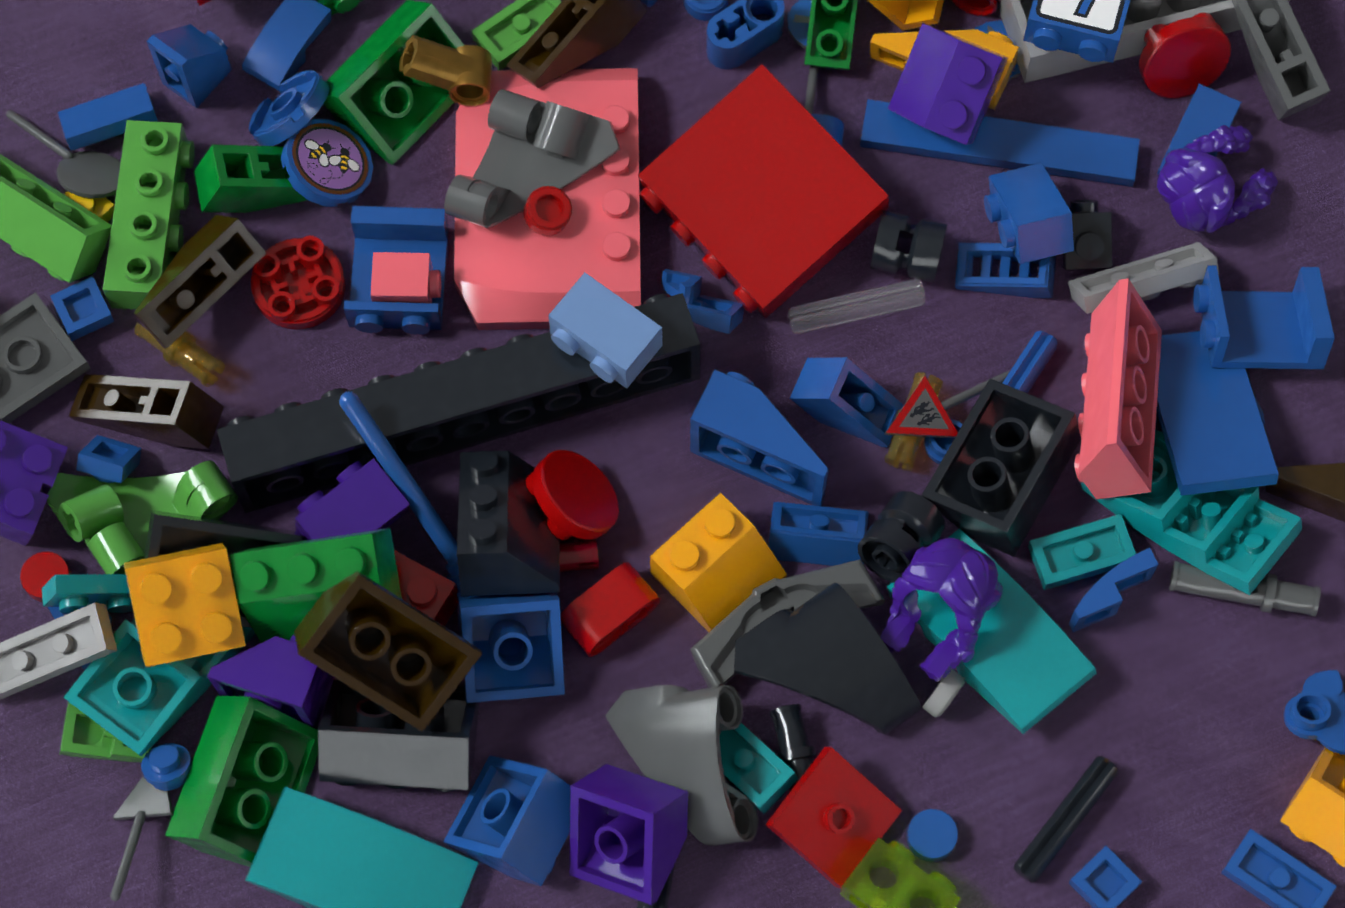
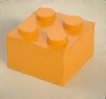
(184, 604)

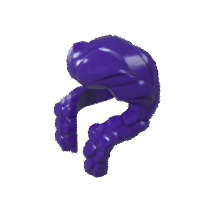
(1202, 189)
(964, 581)

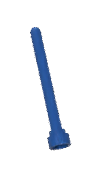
(403, 481)

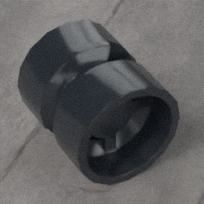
(925, 247)
(901, 529)

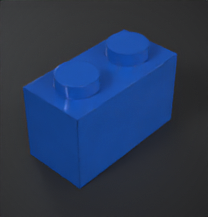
(1029, 213)

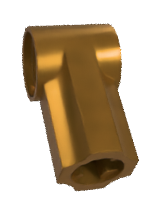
(459, 70)

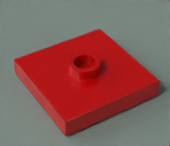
(833, 816)

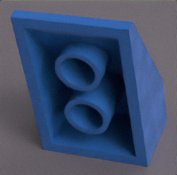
(750, 436)

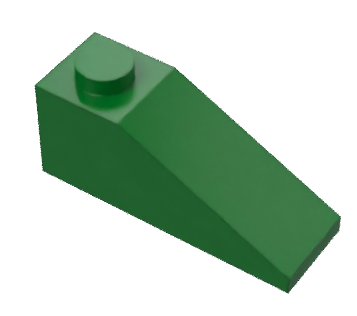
(243, 179)

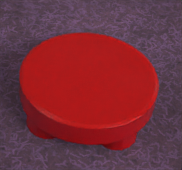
(1184, 55)
(298, 283)
(573, 495)

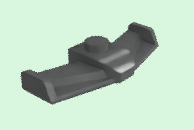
(716, 650)

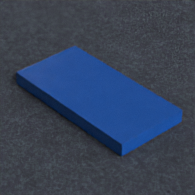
(1210, 421)

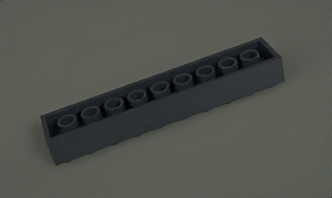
(444, 408)

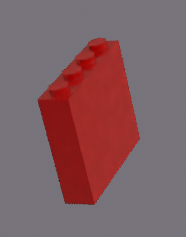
(762, 192)

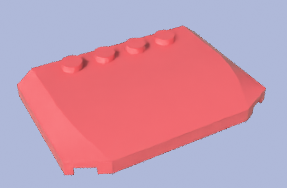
(520, 276)

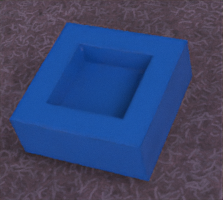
(82, 308)
(108, 459)
(1105, 880)

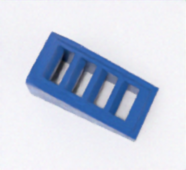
(1004, 284)

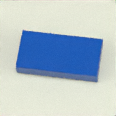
(105, 116)

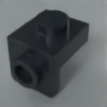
(1090, 236)

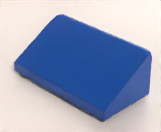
(816, 533)

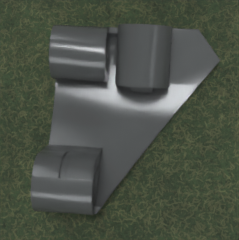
(529, 149)
(677, 742)

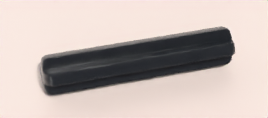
(1066, 819)

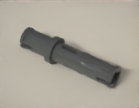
(1268, 594)

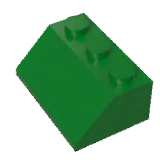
(379, 99)
(285, 580)
(239, 777)

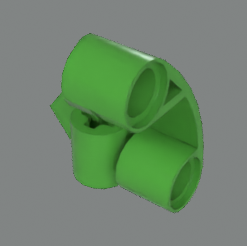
(117, 516)

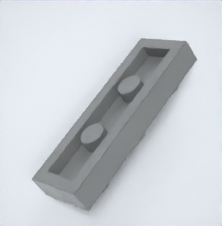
(1149, 275)
(55, 648)

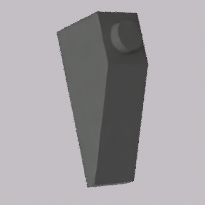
(1281, 56)

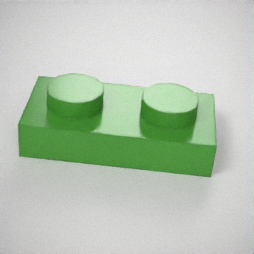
(511, 28)

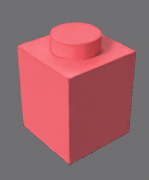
(404, 278)

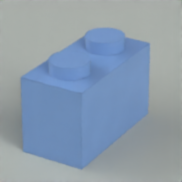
(604, 331)

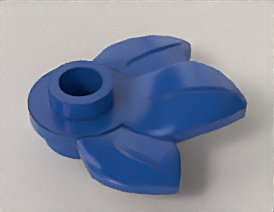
(1323, 702)

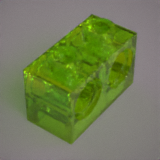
(910, 881)

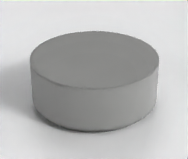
(943, 694)

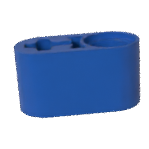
(738, 36)

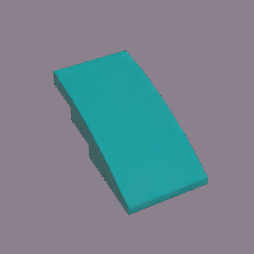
(1218, 532)
(1020, 656)
(138, 700)
(348, 860)

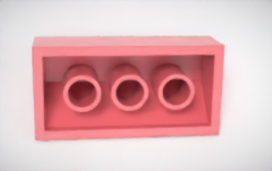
(1119, 396)

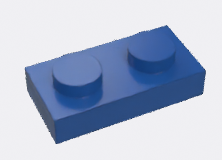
(1276, 875)

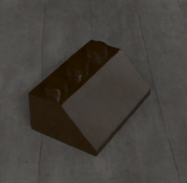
(385, 649)

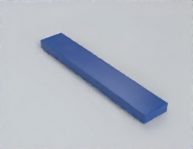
(1009, 146)

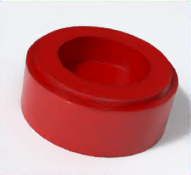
(547, 210)
(39, 570)

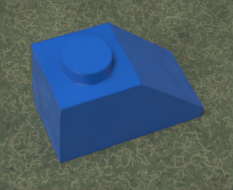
(190, 61)
(846, 399)

